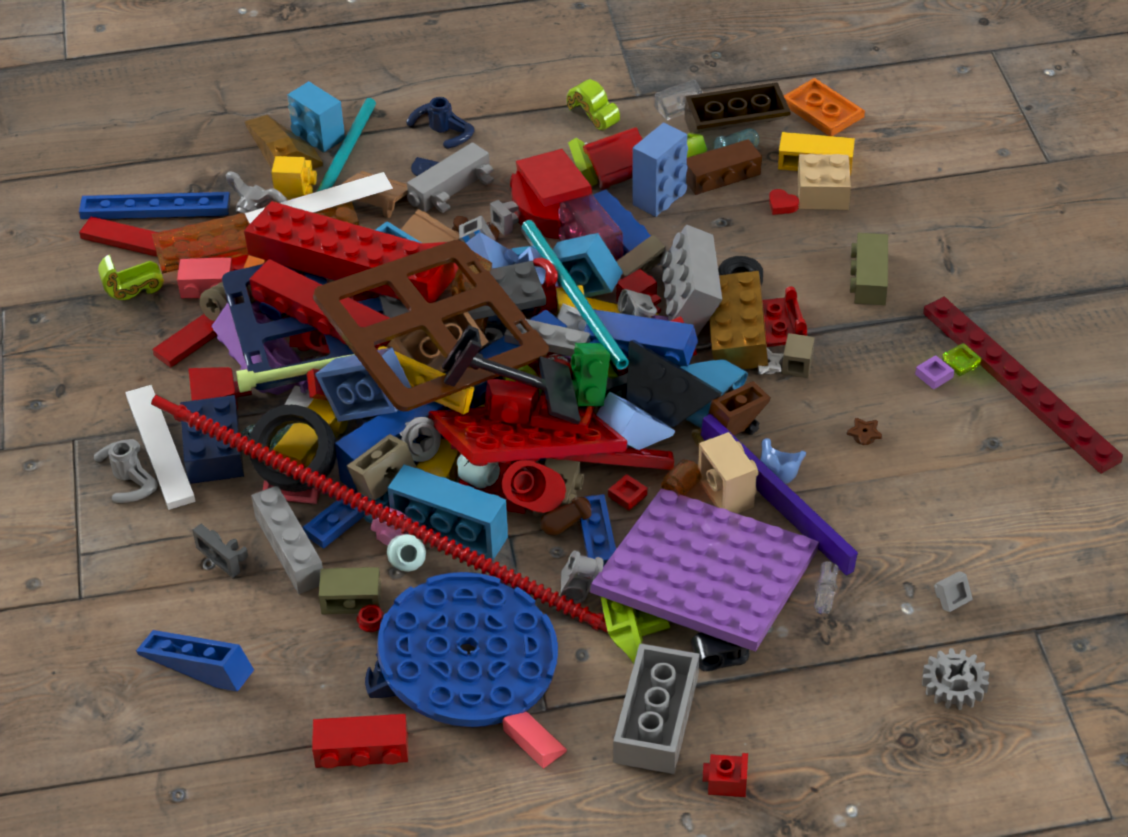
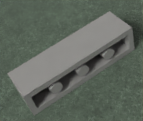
(287, 539)

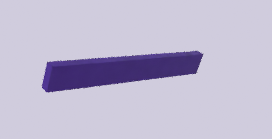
(792, 506)

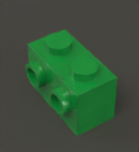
(590, 373)

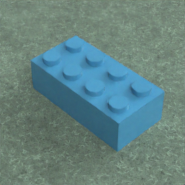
(452, 509)

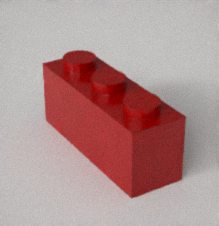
(360, 740)

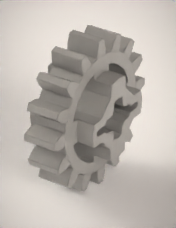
(955, 679)

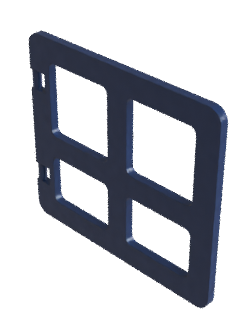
(254, 335)

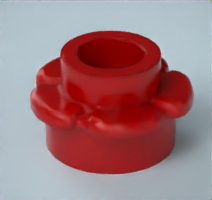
(369, 613)

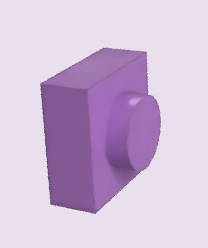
(934, 372)

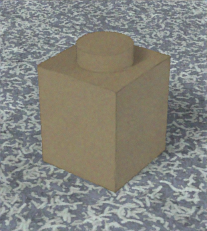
(798, 355)

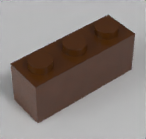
(723, 166)

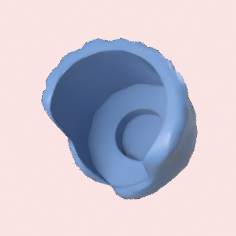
(780, 463)

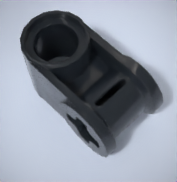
(717, 653)

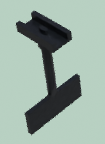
(554, 379)

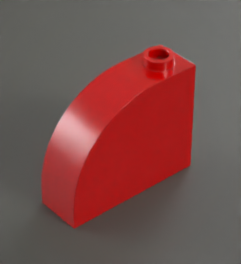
(532, 209)

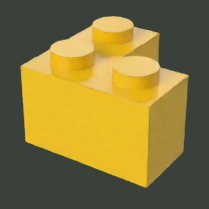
(293, 176)

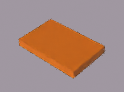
(823, 107)

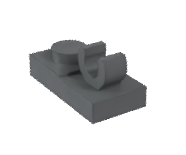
(222, 555)

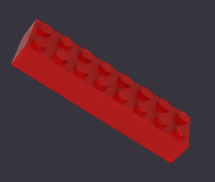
(336, 248)

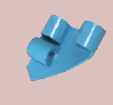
(718, 374)

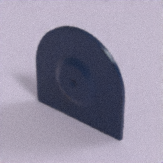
(421, 165)

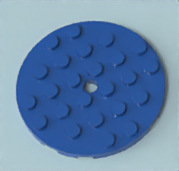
(438, 679)

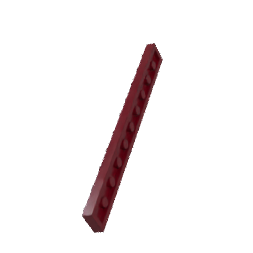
(1025, 386)

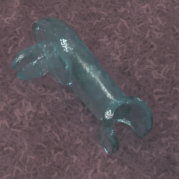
(745, 134)

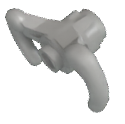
(252, 197)
(126, 466)

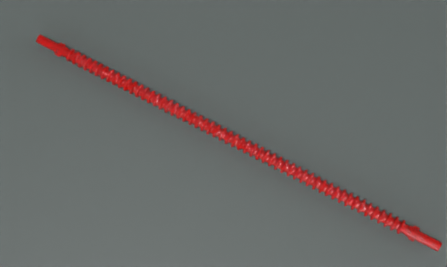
(181, 413)

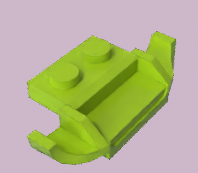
(629, 624)

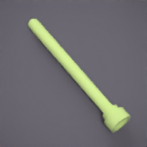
(248, 380)

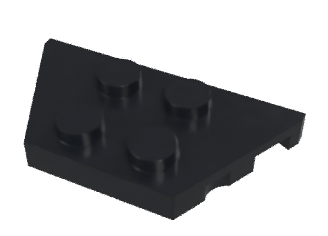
(664, 387)

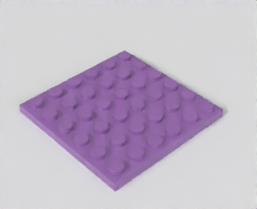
(706, 568)

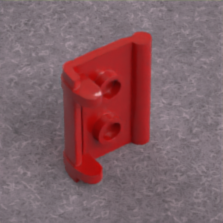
(613, 157)
(783, 317)

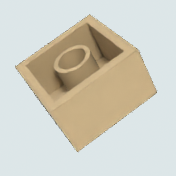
(824, 181)
(727, 473)

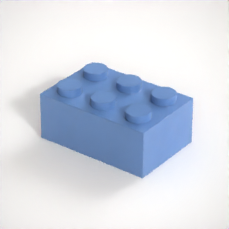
(659, 169)
(353, 390)

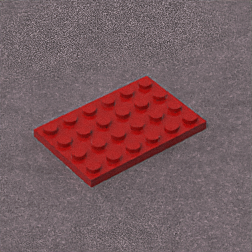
(496, 441)

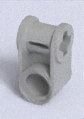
(635, 304)
(578, 576)

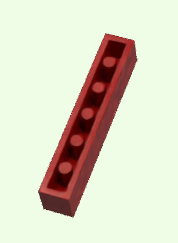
(294, 293)

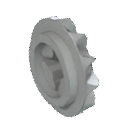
(429, 445)

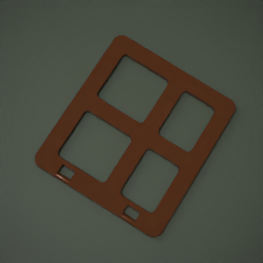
(428, 318)

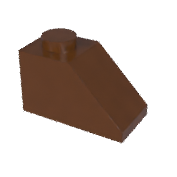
(739, 407)

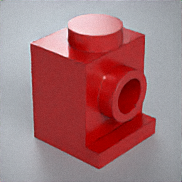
(726, 775)

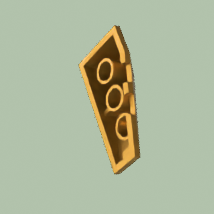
(278, 141)

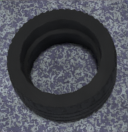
(279, 418)

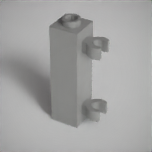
(449, 177)

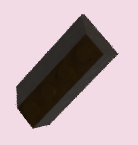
(735, 107)

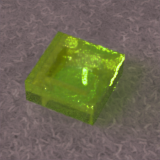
(961, 359)

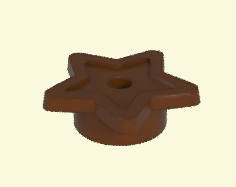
(861, 437)

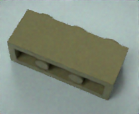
(869, 269)

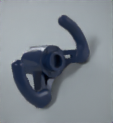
(442, 119)

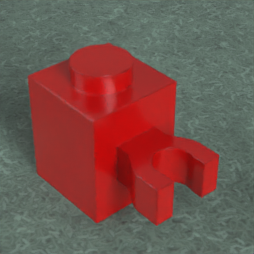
(642, 283)

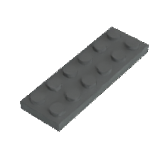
(517, 280)

